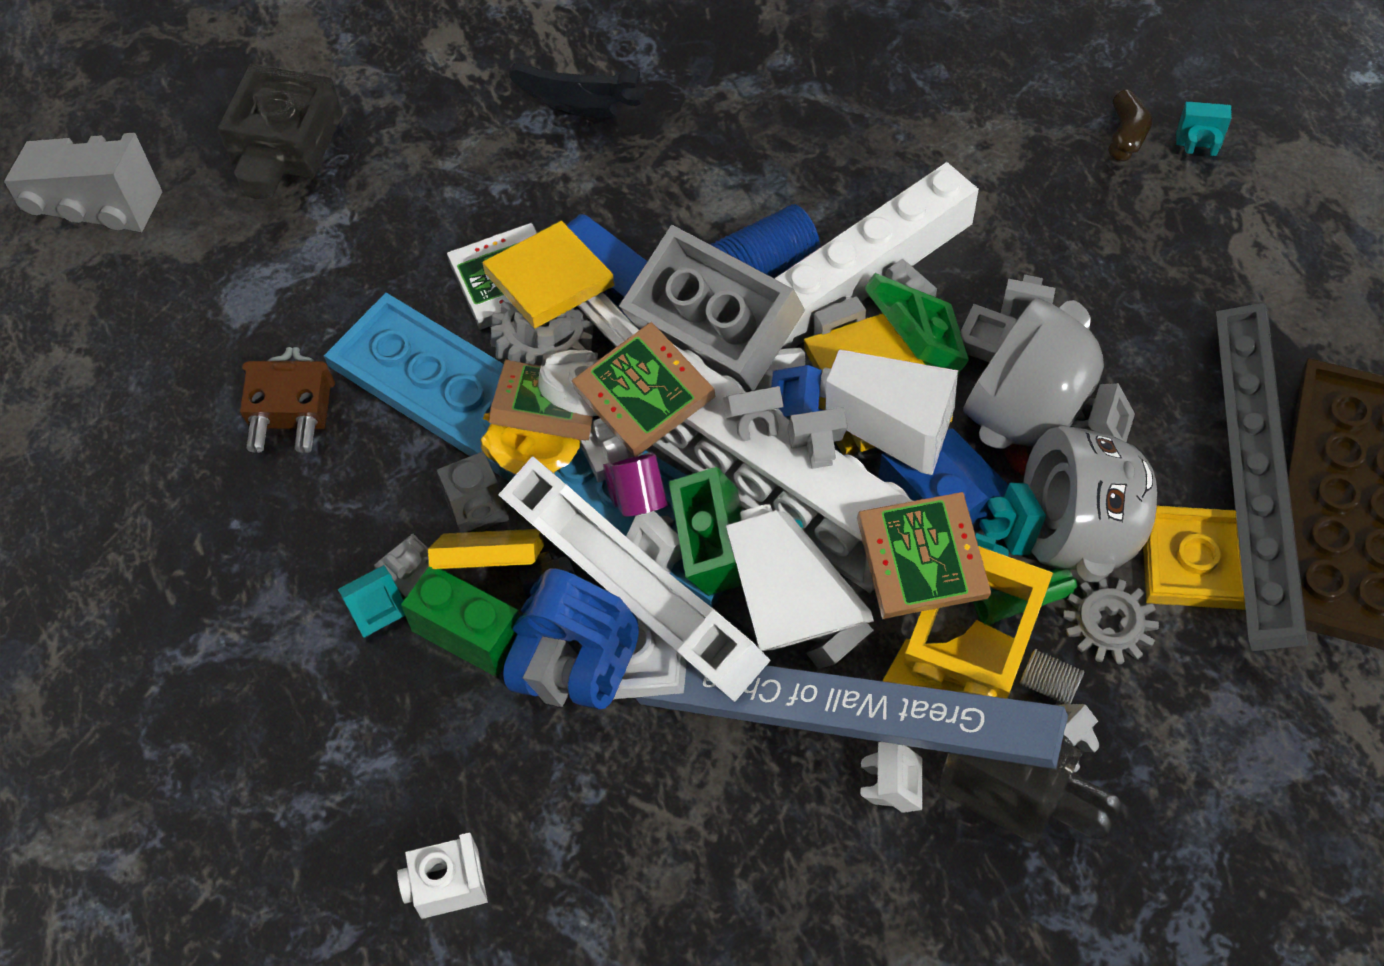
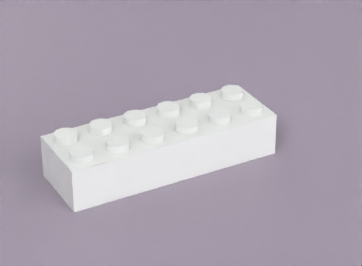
(782, 476)

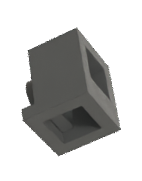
(472, 493)

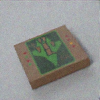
(643, 389)
(523, 407)
(923, 555)

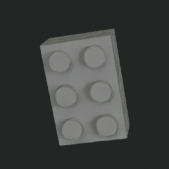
(714, 306)

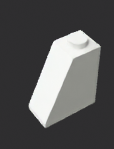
(893, 404)
(789, 581)

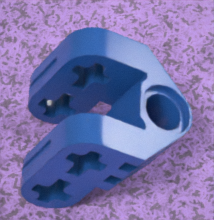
(570, 610)

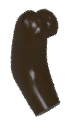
(1134, 126)

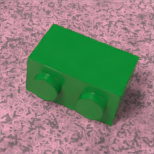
(702, 510)
(461, 619)

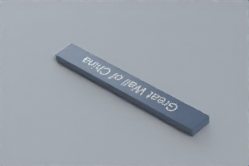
(883, 713)

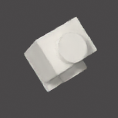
(456, 890)

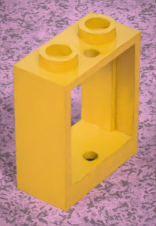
(1003, 575)

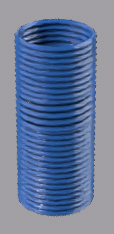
(774, 241)

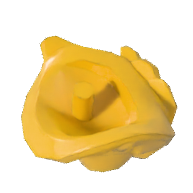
(515, 447)

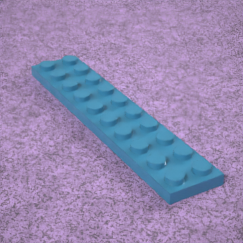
(450, 388)

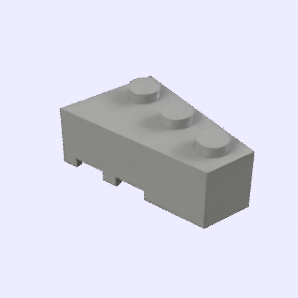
(86, 181)

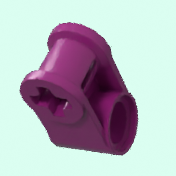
(635, 485)

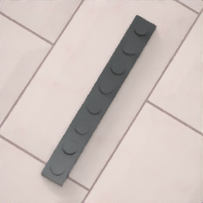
(1260, 481)

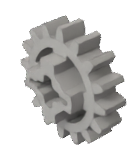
(524, 344)

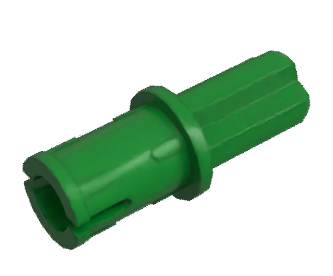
(1003, 605)

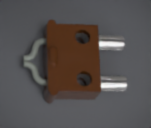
(285, 397)

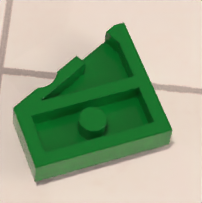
(921, 321)

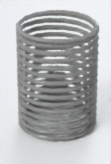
(1053, 685)

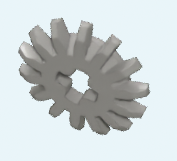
(1113, 602)

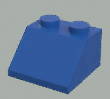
(956, 471)

